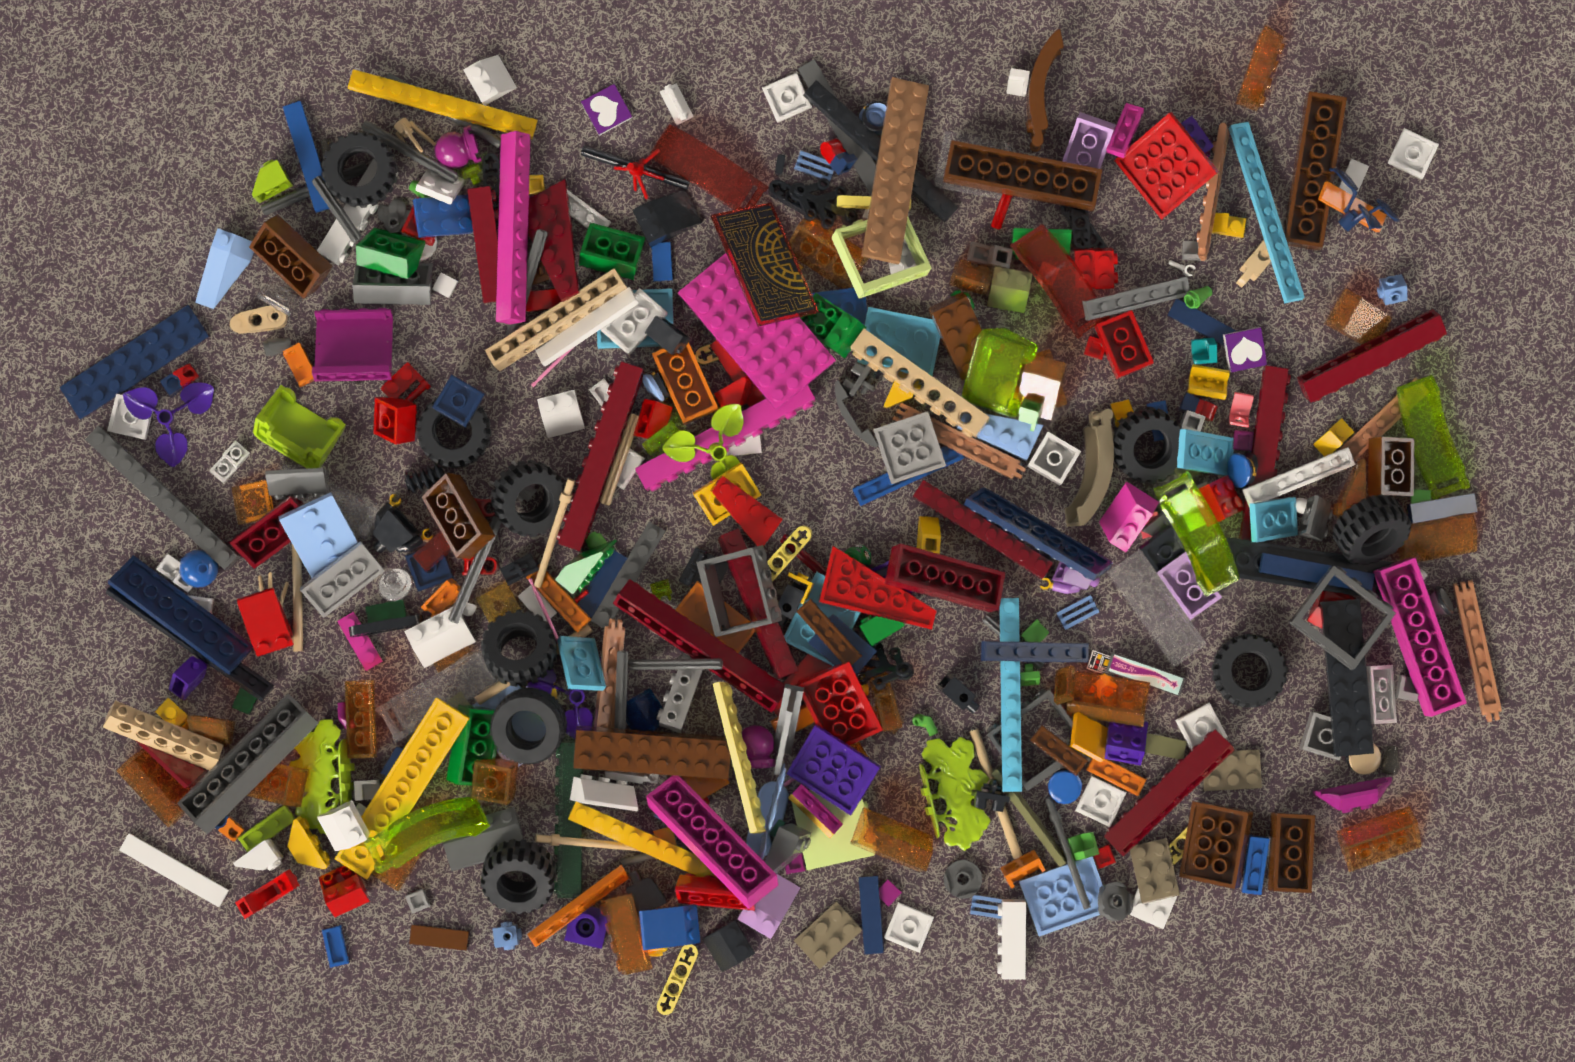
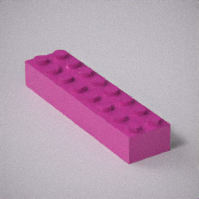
(1420, 637)
(712, 841)

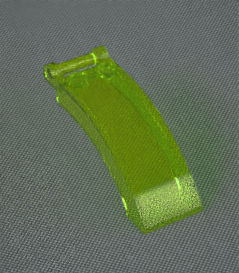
(1433, 444)
(1199, 534)
(425, 829)

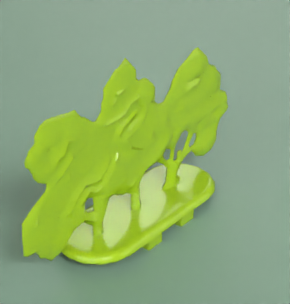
(321, 772)
(955, 787)

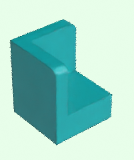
(1204, 350)

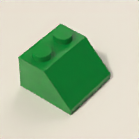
(878, 628)

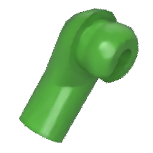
(925, 721)

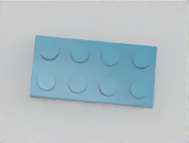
(1204, 452)

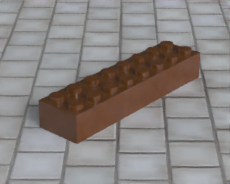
(1314, 157)
(1022, 175)
(651, 752)

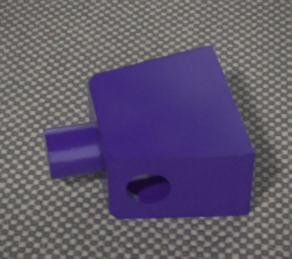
(187, 677)

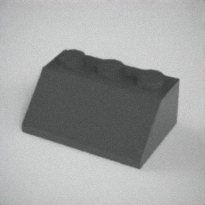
(298, 483)

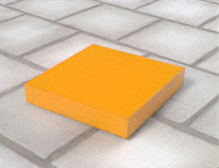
(1089, 737)

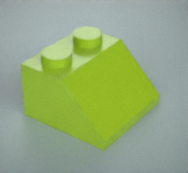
(270, 181)

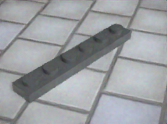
(1135, 298)
(630, 570)

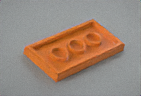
(696, 610)

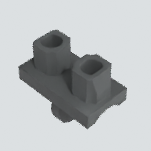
(852, 387)

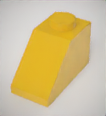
(898, 396)

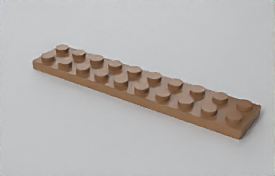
(895, 171)

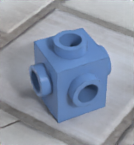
(1392, 289)
(500, 939)

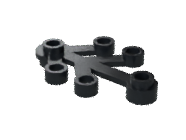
(820, 203)
(901, 671)

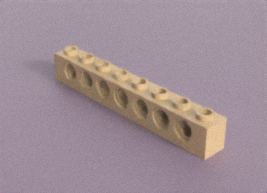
(555, 320)
(867, 340)

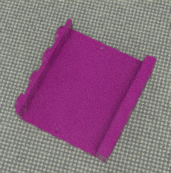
(353, 345)

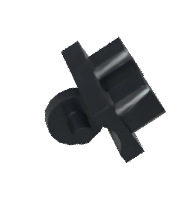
(519, 569)
(981, 797)

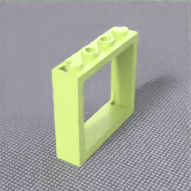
(865, 289)

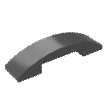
(841, 395)

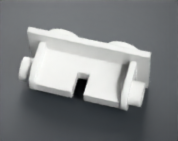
(676, 103)

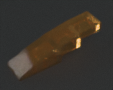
(885, 704)

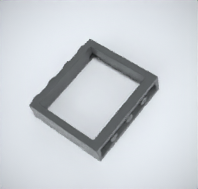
(714, 595)
(1324, 642)
(1025, 707)

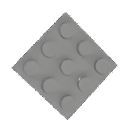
(909, 447)

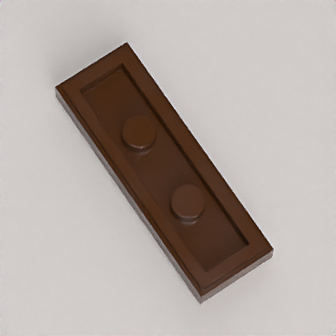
(1059, 750)
(439, 937)

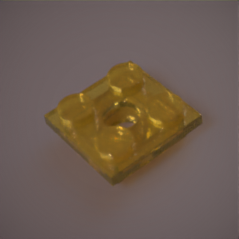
(502, 593)

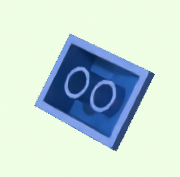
(669, 926)

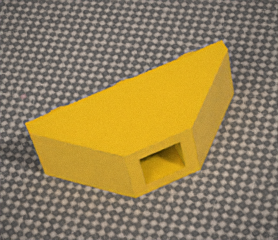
(929, 534)
(306, 846)

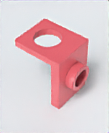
(1240, 409)

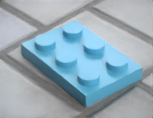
(1273, 519)
(581, 663)

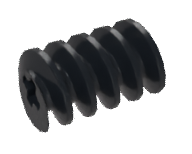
(423, 478)

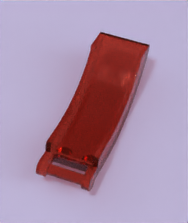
(706, 168)
(1057, 276)

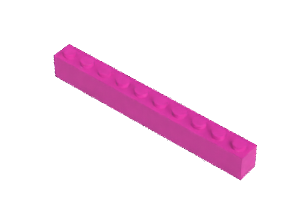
(513, 228)
(755, 420)

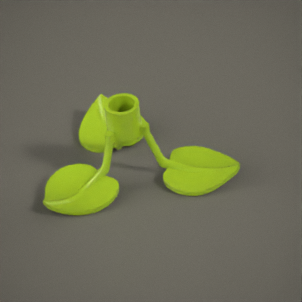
(726, 420)

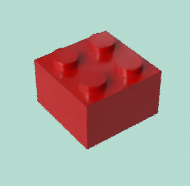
(1222, 498)

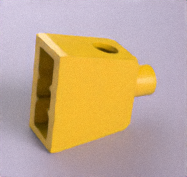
(172, 713)

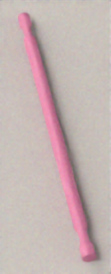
(550, 367)
(544, 609)

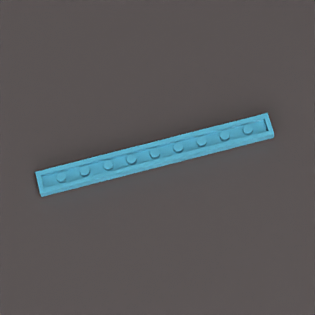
(1266, 212)
(1010, 700)

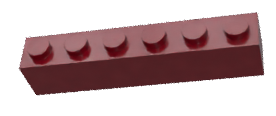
(486, 238)

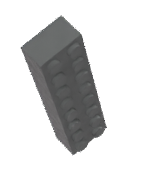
(247, 764)

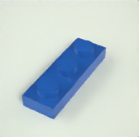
(1255, 864)

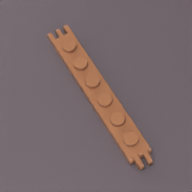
(1211, 199)
(968, 446)
(1477, 650)
(605, 704)

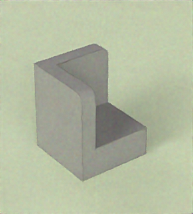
(1190, 250)
(1405, 689)

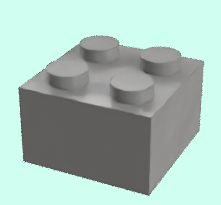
(1318, 736)

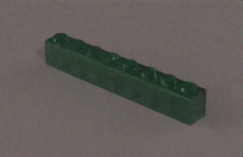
(569, 856)

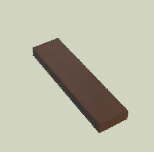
(828, 632)

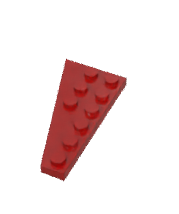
(861, 589)

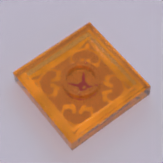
(252, 501)

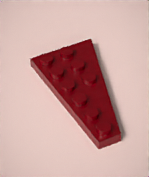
(551, 213)

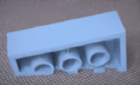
(1008, 435)

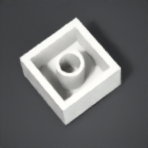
(1053, 458)

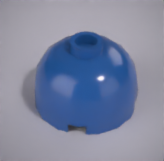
(198, 569)

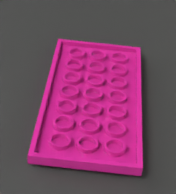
(775, 356)

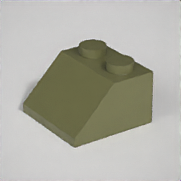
(1009, 289)

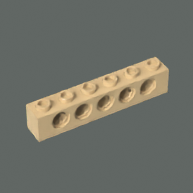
(163, 735)

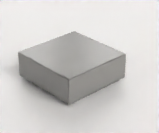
(417, 901)

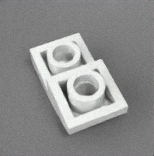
(229, 462)

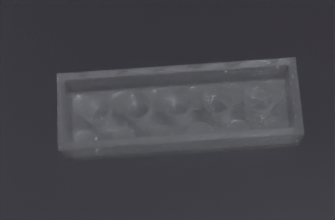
(1156, 608)

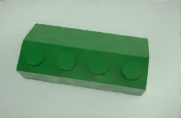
(471, 745)

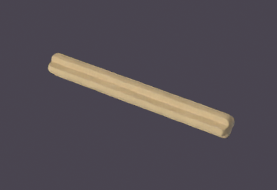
(619, 460)

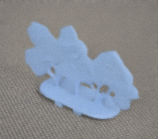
(773, 807)

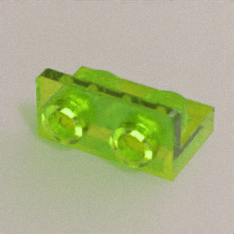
(655, 443)

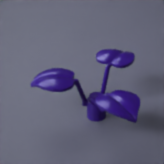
(142, 402)
(574, 717)

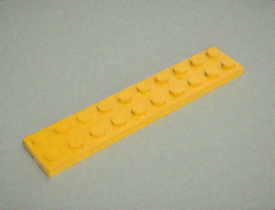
(407, 779)

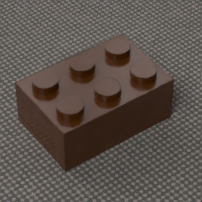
(1391, 467)

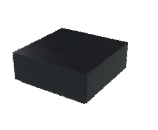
(780, 165)

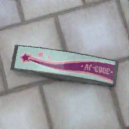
(1139, 671)

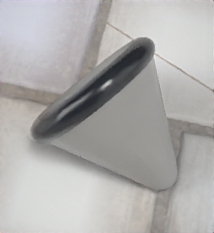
(1441, 602)

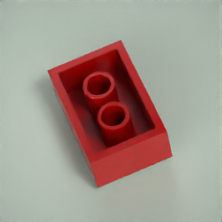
(1124, 344)

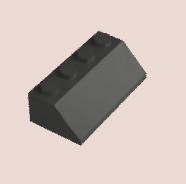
(381, 288)
(472, 850)

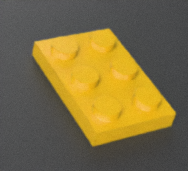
(709, 503)

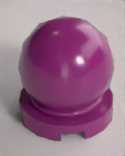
(457, 148)
(759, 746)

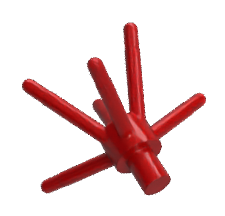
(637, 170)

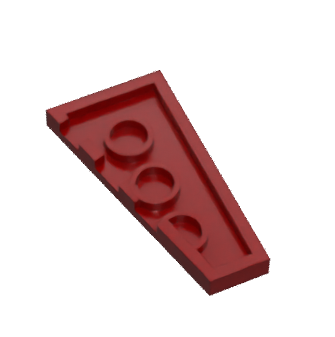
(750, 514)

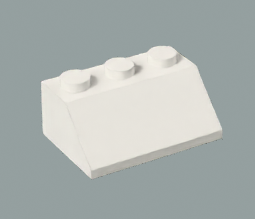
(439, 637)
(1381, 694)
(604, 793)

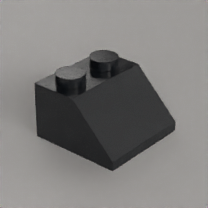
(728, 946)

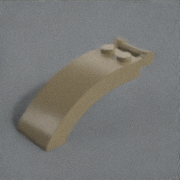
(1098, 469)

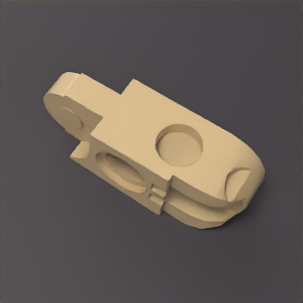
(1254, 265)
(243, 322)

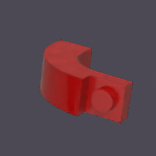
(267, 894)

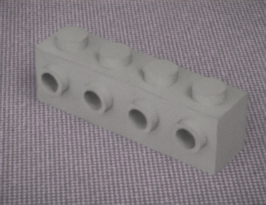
(679, 697)

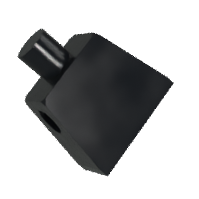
(793, 595)
(953, 688)
(645, 892)

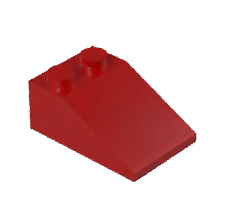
(265, 622)

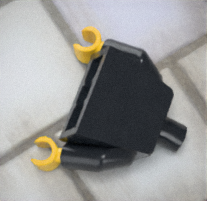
(395, 530)

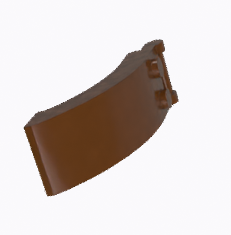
(1036, 113)

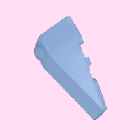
(225, 263)

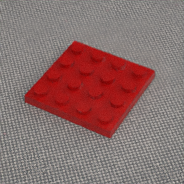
(1166, 165)

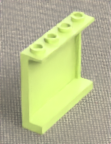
(834, 850)

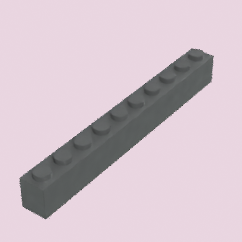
(163, 498)

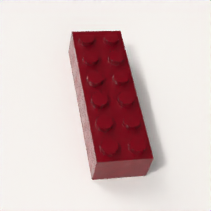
(945, 578)

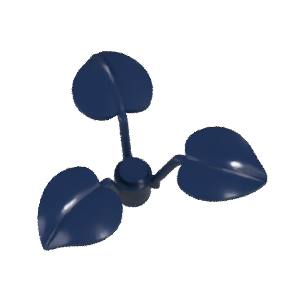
(1352, 217)

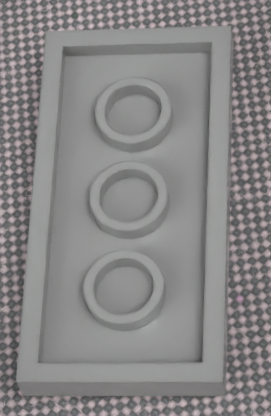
(342, 579)

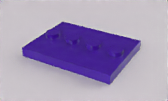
(833, 770)

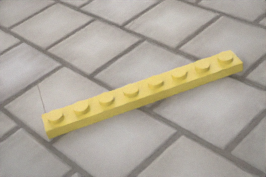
(739, 757)

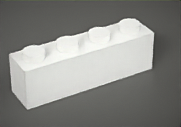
(1012, 938)

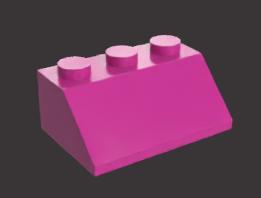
(1127, 516)

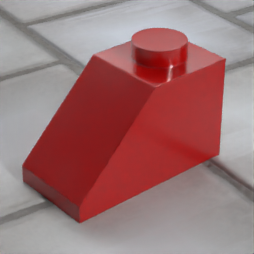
(735, 393)
(652, 418)

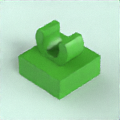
(1029, 677)

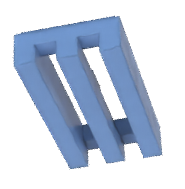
(818, 159)
(1092, 605)
(974, 904)

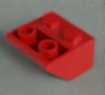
(343, 890)

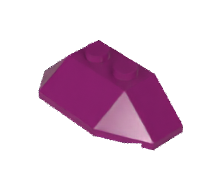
(1354, 795)

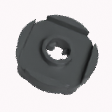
(968, 869)
(1106, 905)

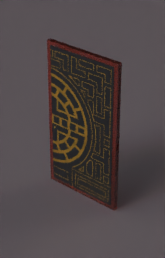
(764, 264)

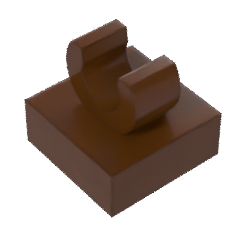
(541, 274)

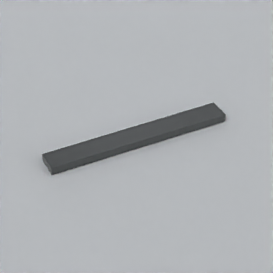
(864, 165)

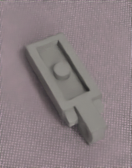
(632, 777)

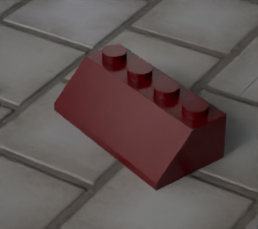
(265, 535)
(183, 771)

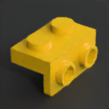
(1208, 382)

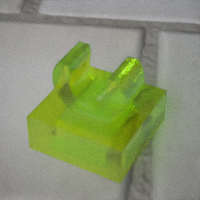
(471, 171)
(661, 589)

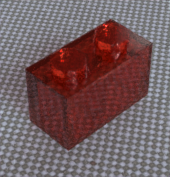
(432, 552)

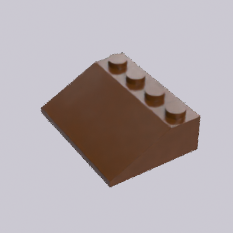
(1216, 844)

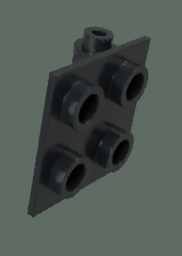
(691, 574)

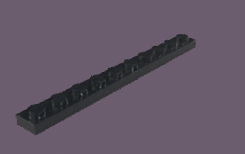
(870, 143)
(241, 675)

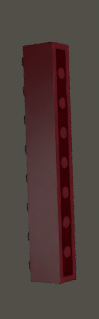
(1372, 356)
(982, 529)
(748, 586)
(1168, 792)

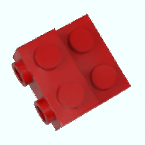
(1098, 266)

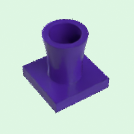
(595, 935)

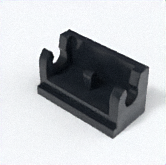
(667, 335)

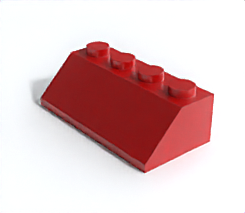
(706, 892)

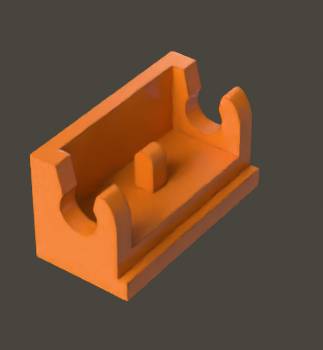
(299, 364)
(442, 598)
(1021, 867)

